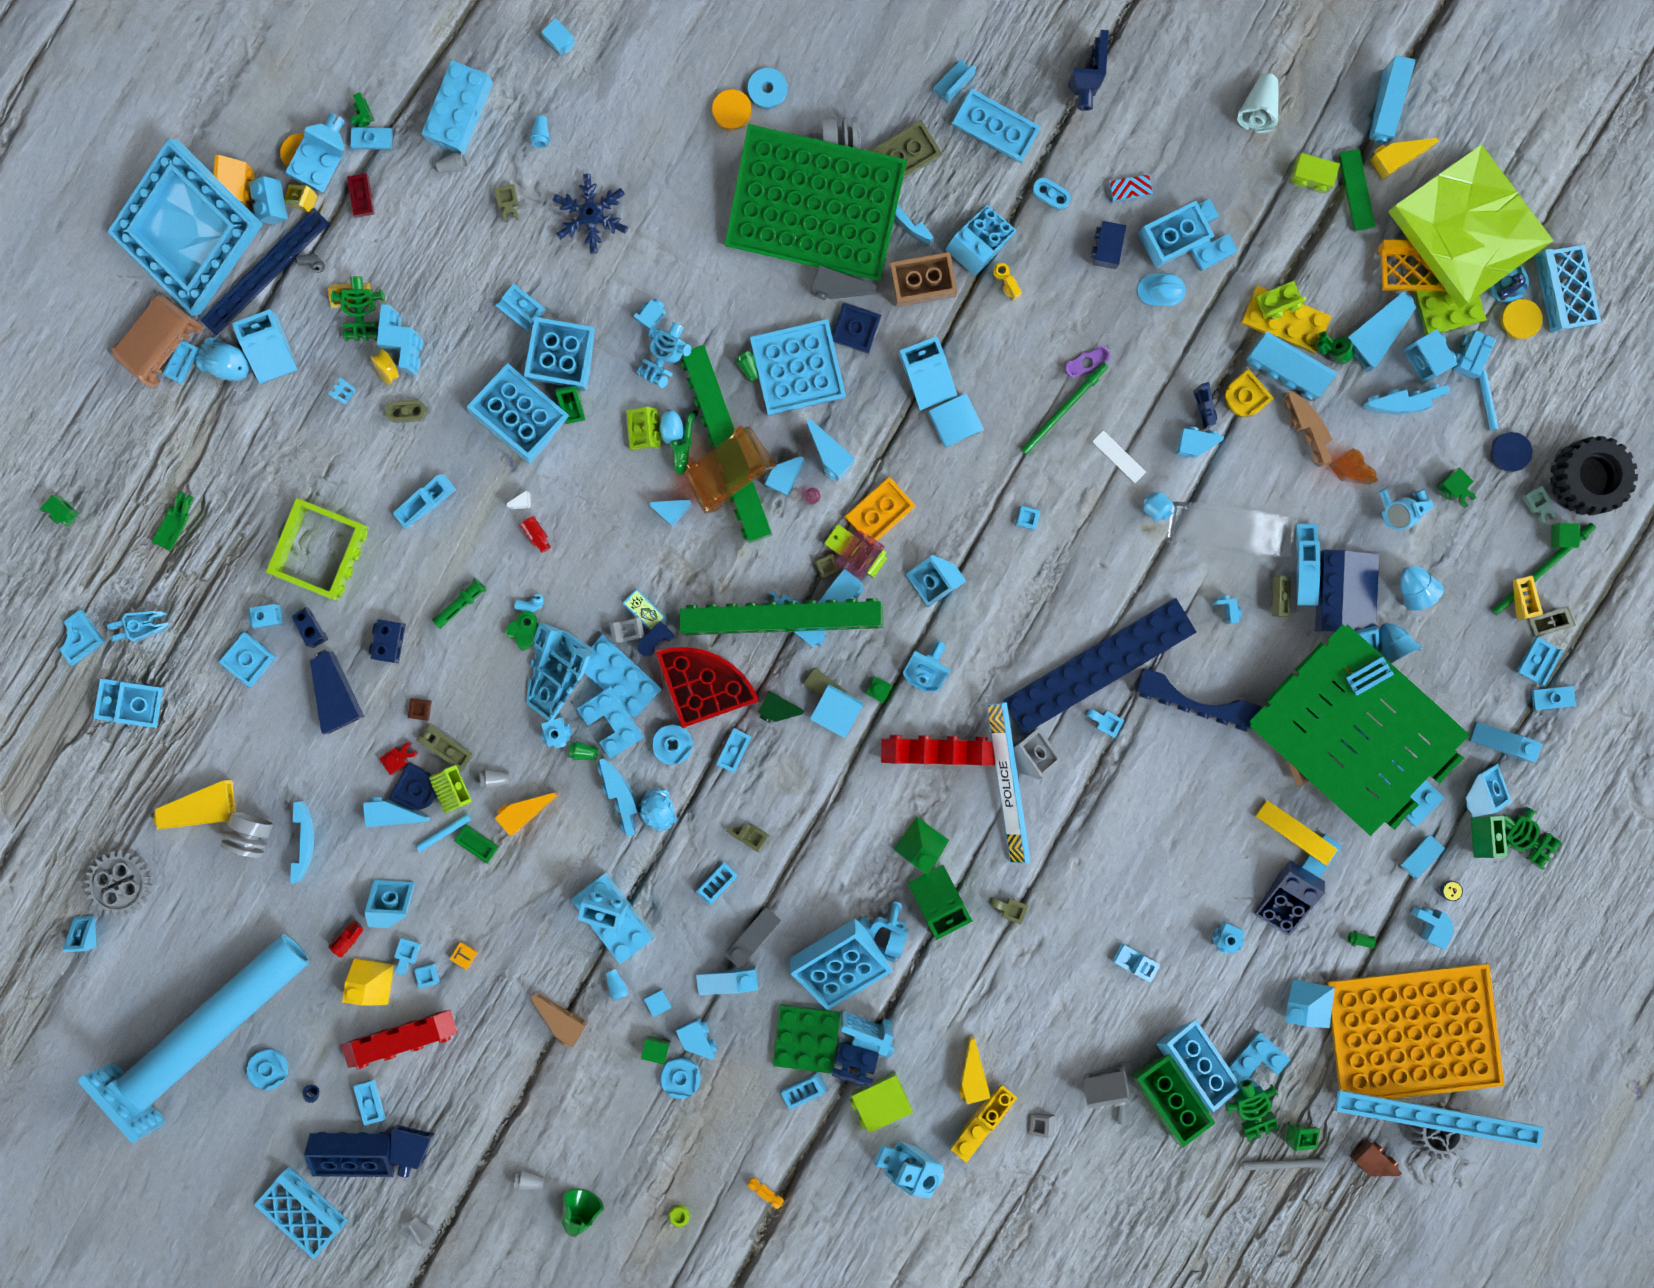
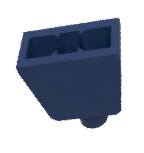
(409, 1148)

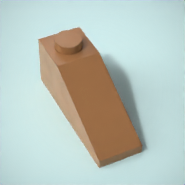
(563, 1023)

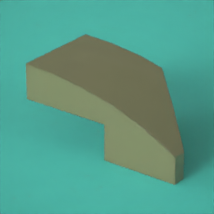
(750, 835)

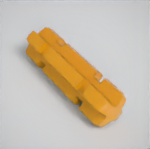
(765, 1193)

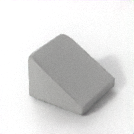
(1042, 1125)

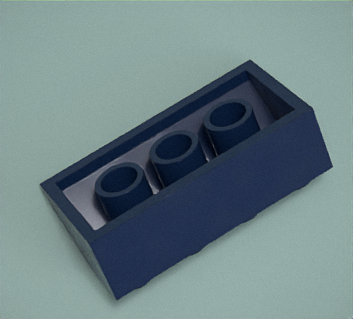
(349, 1154)

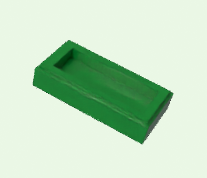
(476, 843)

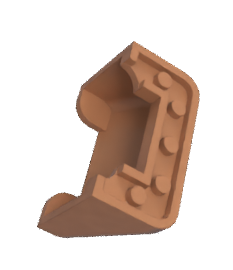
(154, 339)

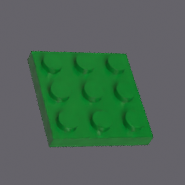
(806, 1039)

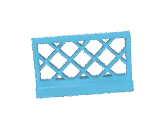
(1553, 290)
(869, 1031)
(310, 1202)

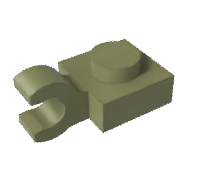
(1012, 910)

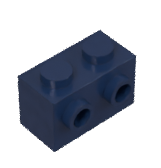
(1109, 244)
(387, 641)

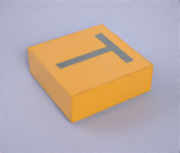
(464, 955)

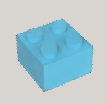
(1430, 356)

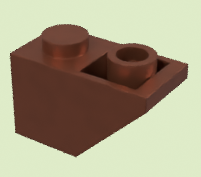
(1373, 1162)

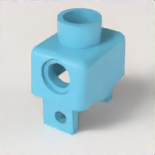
(918, 1176)

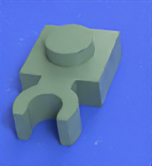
(1537, 501)

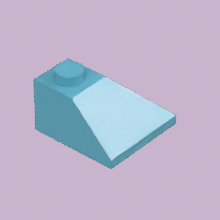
(935, 579)
(1488, 793)
(388, 903)
(1310, 1004)

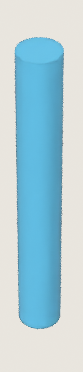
(1488, 401)
(443, 832)

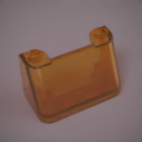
(728, 469)

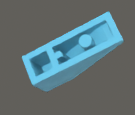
(1506, 742)
(386, 812)
(728, 981)

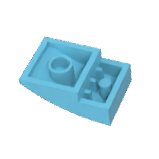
(128, 703)

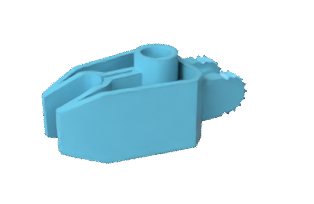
(138, 626)

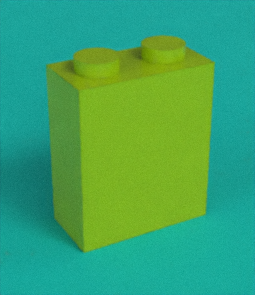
(881, 1102)

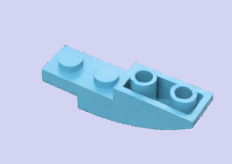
(1403, 403)
(1307, 565)
(617, 786)

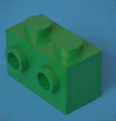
(1489, 837)

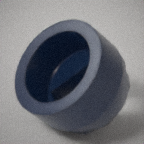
(313, 1091)

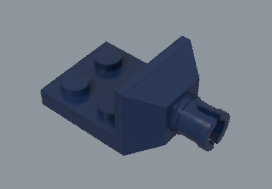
(1088, 81)

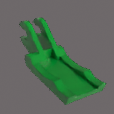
(174, 522)

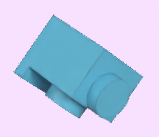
(650, 314)

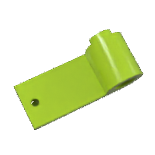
(839, 541)

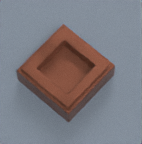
(419, 709)

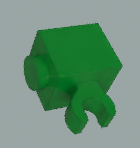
(1456, 486)

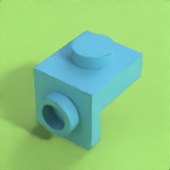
(1232, 611)

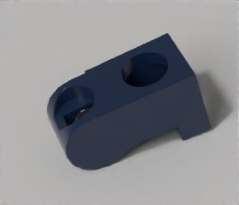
(309, 628)
(653, 639)

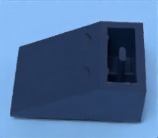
(1290, 897)

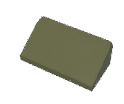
(818, 682)

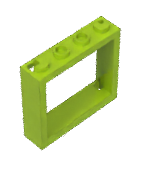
(287, 539)

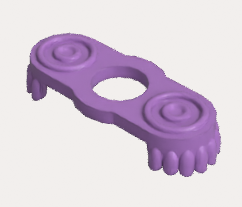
(1098, 356)

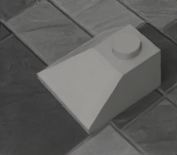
(1035, 755)

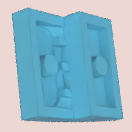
(955, 420)

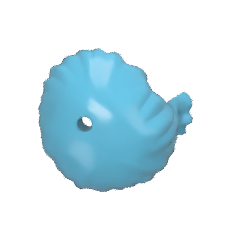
(222, 360)

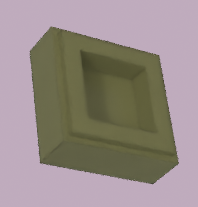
(827, 566)

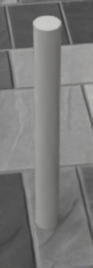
(1283, 1164)

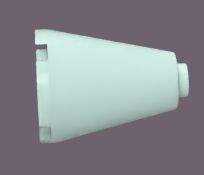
(1261, 105)

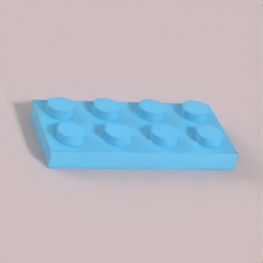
(996, 126)
(613, 669)

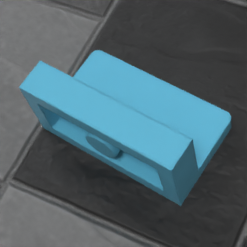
(954, 81)

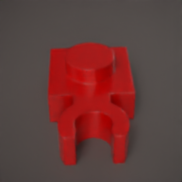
(396, 759)

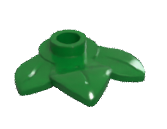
(523, 633)

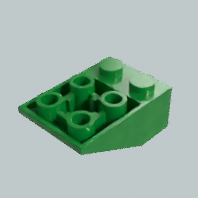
(940, 902)

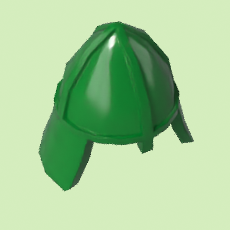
(580, 1210)

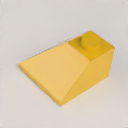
(368, 983)

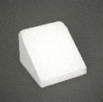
(520, 502)

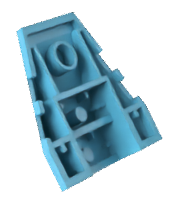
(556, 669)

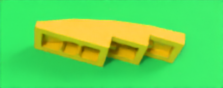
(1296, 833)

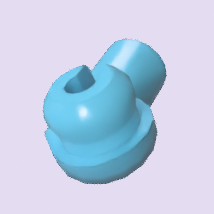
(532, 605)

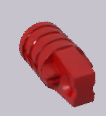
(535, 534)
(346, 939)

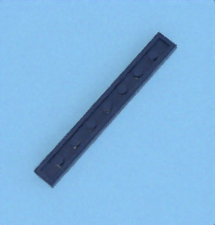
(265, 271)

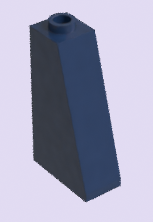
(333, 694)

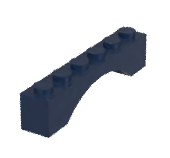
(1158, 686)

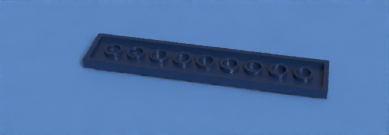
(1099, 666)

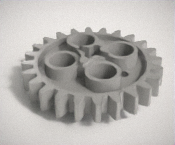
(111, 866)

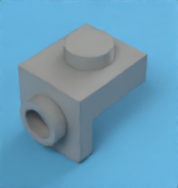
(627, 630)

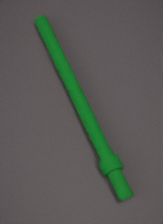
(1091, 380)

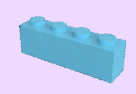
(843, 588)

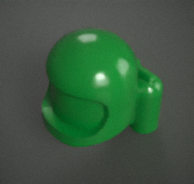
(1339, 348)

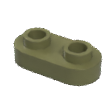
(406, 411)

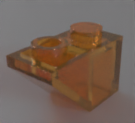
(1352, 468)

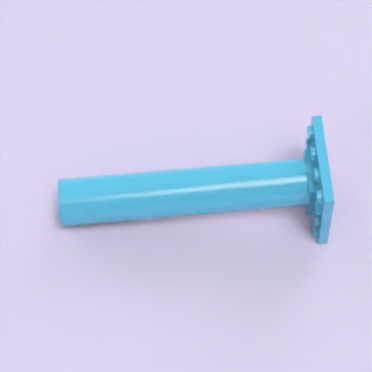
(129, 1095)

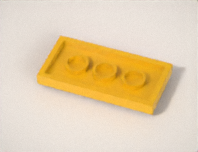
(1295, 328)

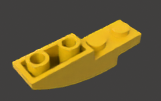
(982, 1122)

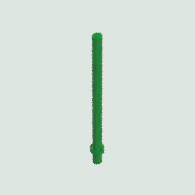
(1544, 568)

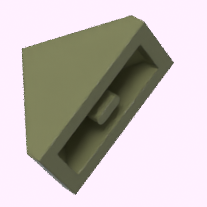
(1552, 621)

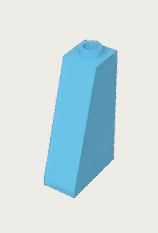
(1391, 98)
(1379, 332)

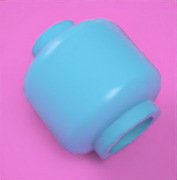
(1158, 506)

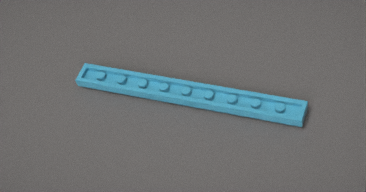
(1439, 1118)

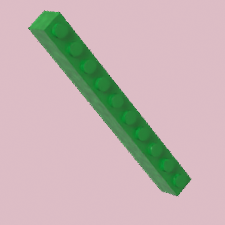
(720, 426)
(782, 618)

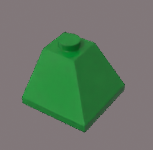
(921, 845)

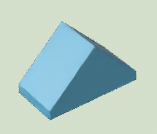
(672, 510)
(81, 935)

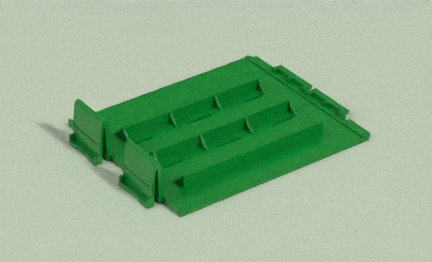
(1348, 784)

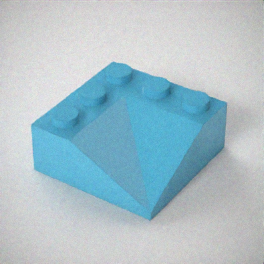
(560, 353)

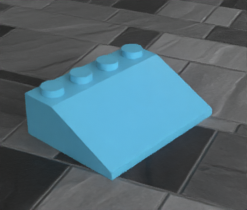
(517, 413)
(839, 964)

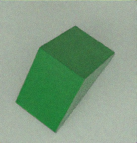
(571, 403)
(1302, 1137)

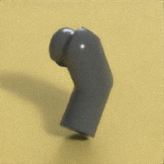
(313, 260)

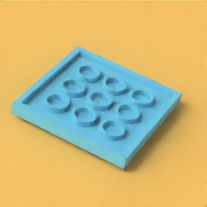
(798, 367)

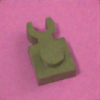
(507, 200)

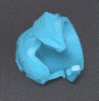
(657, 810)

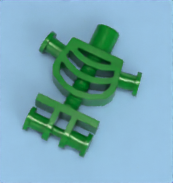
(357, 289)
(1522, 827)
(1254, 1107)

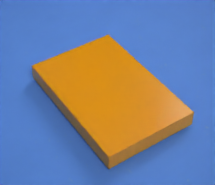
(880, 510)

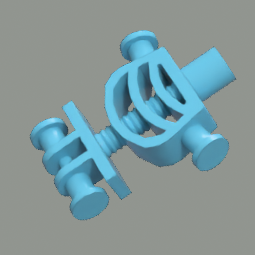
(654, 371)

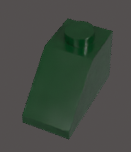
(777, 708)

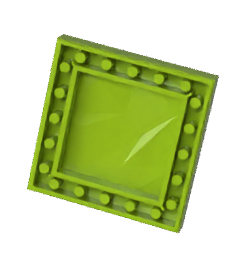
(1470, 226)

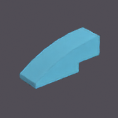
(424, 500)

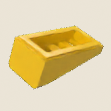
(1520, 605)

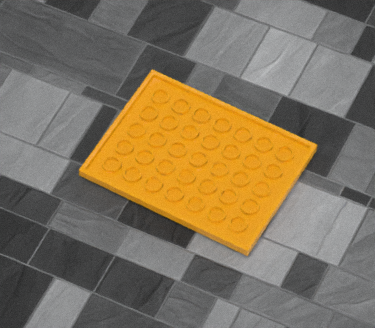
(1416, 1032)

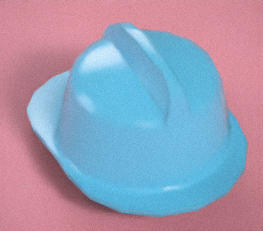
(1161, 290)

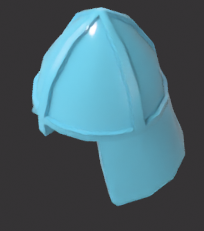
(1419, 588)
(1396, 642)

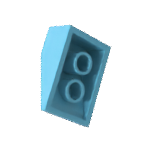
(1175, 234)
(832, 456)

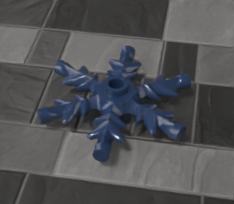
(593, 219)

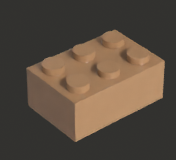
(923, 279)

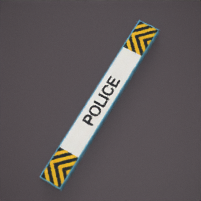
(1008, 782)

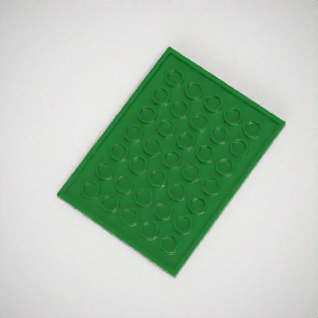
(815, 202)

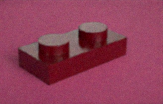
(360, 195)

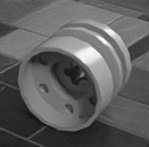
(843, 135)
(245, 839)

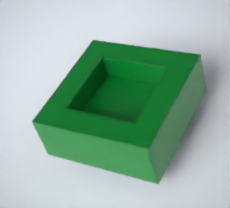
(879, 689)

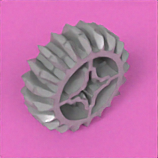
(1446, 1146)

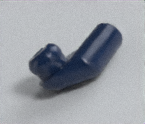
(1519, 281)

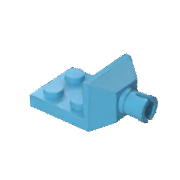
(318, 154)

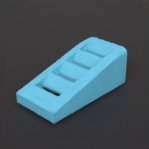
(704, 896)
(815, 1092)

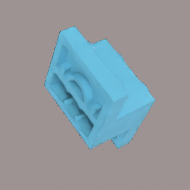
(399, 340)

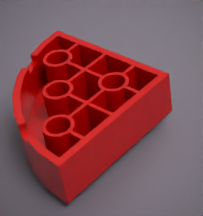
(703, 684)

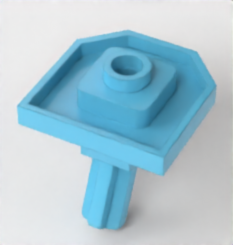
(925, 671)

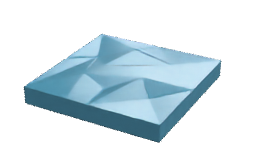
(184, 227)

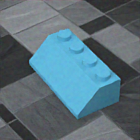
(1290, 366)
(1200, 1064)

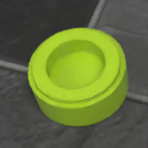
(679, 1215)

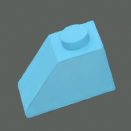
(784, 475)

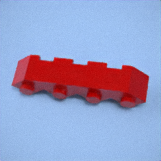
(937, 751)
(399, 1039)

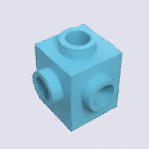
(548, 734)
(1229, 931)

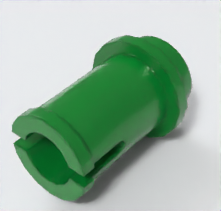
(1355, 938)

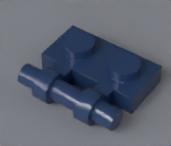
(855, 1058)

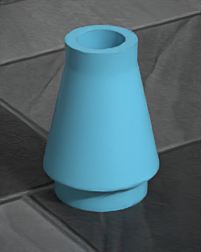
(540, 133)
(616, 986)

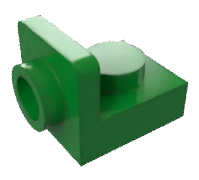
(364, 113)

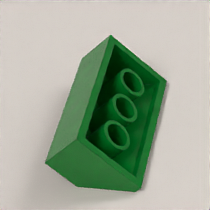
(1173, 1100)

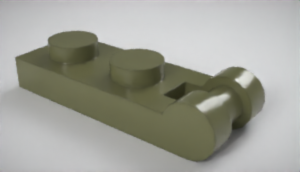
(445, 747)

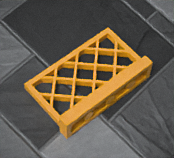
(1403, 248)

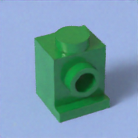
(59, 510)

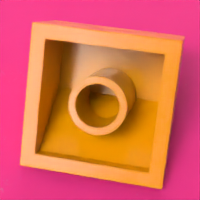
(235, 177)

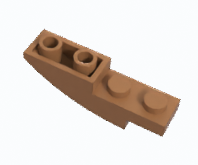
(1306, 418)

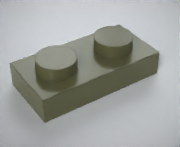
(1281, 596)

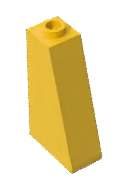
(201, 807)

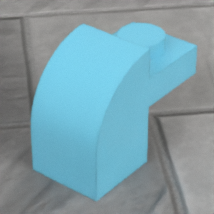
(1439, 926)

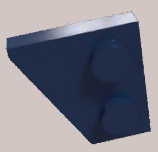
(1205, 404)

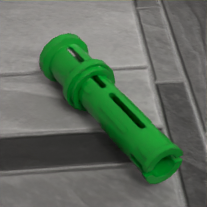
(466, 597)

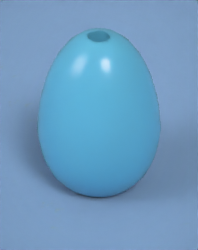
(671, 427)

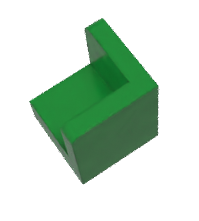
(1565, 535)
(655, 1049)

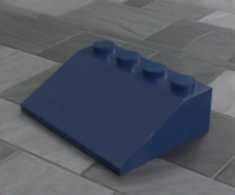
(1347, 590)

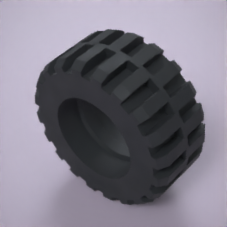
(1619, 472)

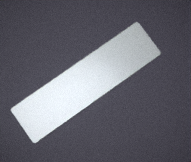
(1119, 456)

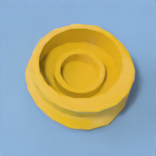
(385, 367)

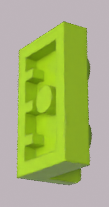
(1280, 300)
(643, 428)

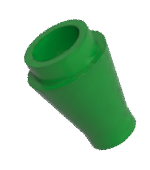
(748, 365)
(581, 751)

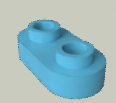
(1052, 192)

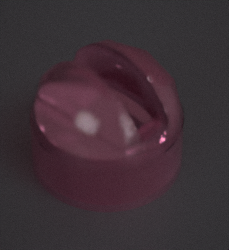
(808, 497)

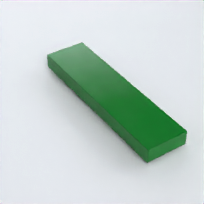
(1356, 190)

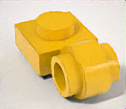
(1010, 286)

